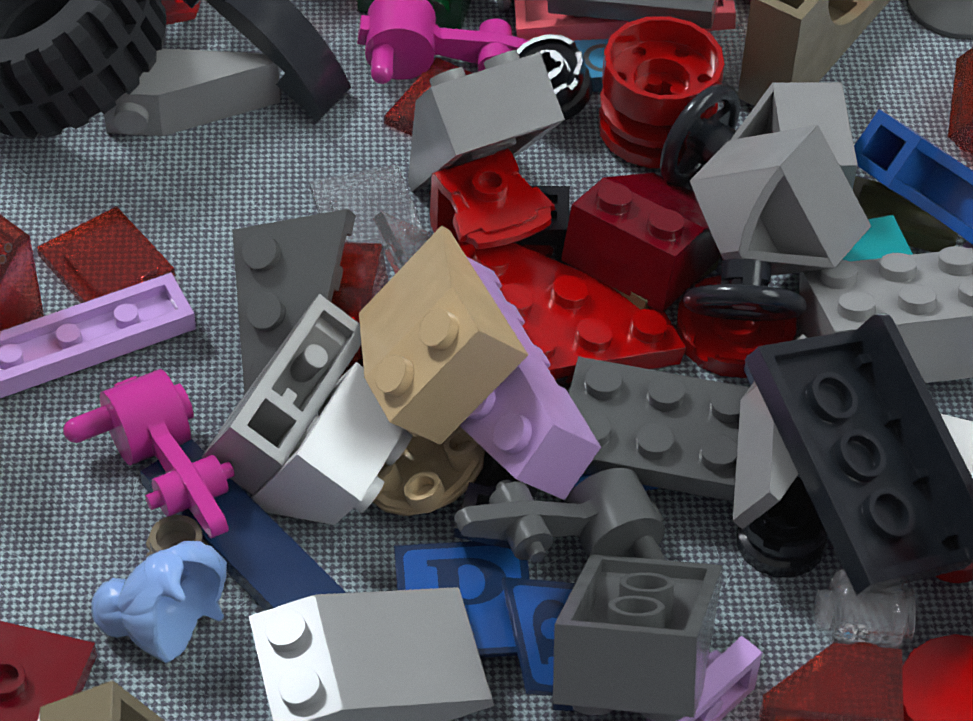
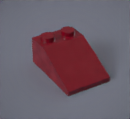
(640, 237)

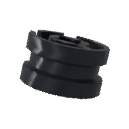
(565, 69)
(780, 548)

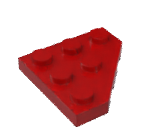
(578, 314)

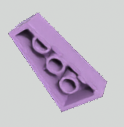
(529, 418)

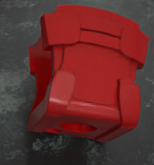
(489, 203)

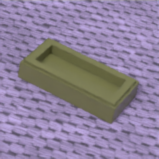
(916, 225)

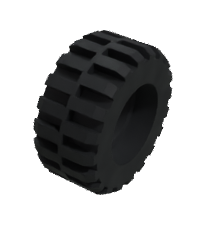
(72, 59)

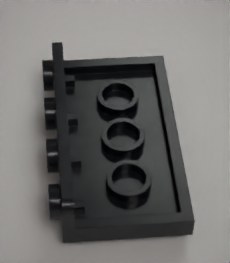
(871, 453)

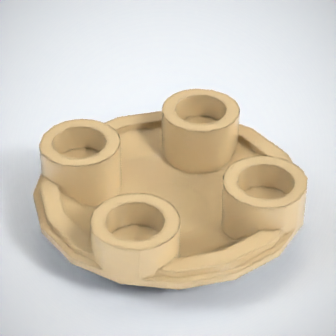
(429, 474)

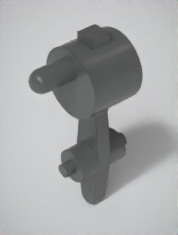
(603, 511)

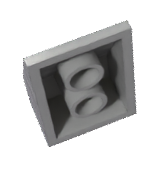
(481, 114)
(371, 657)

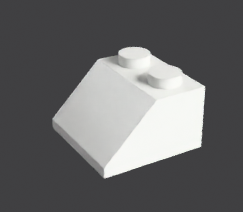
(336, 457)

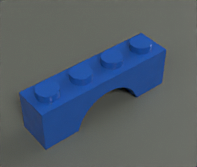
(918, 172)

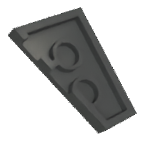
(280, 275)

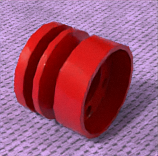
(648, 80)

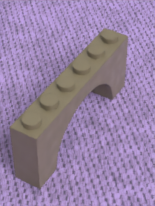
(799, 40)

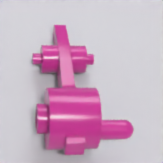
(404, 38)
(149, 420)

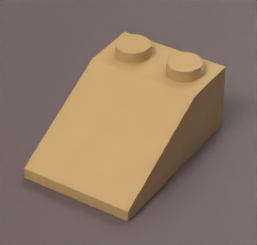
(435, 341)

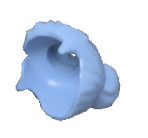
(163, 599)

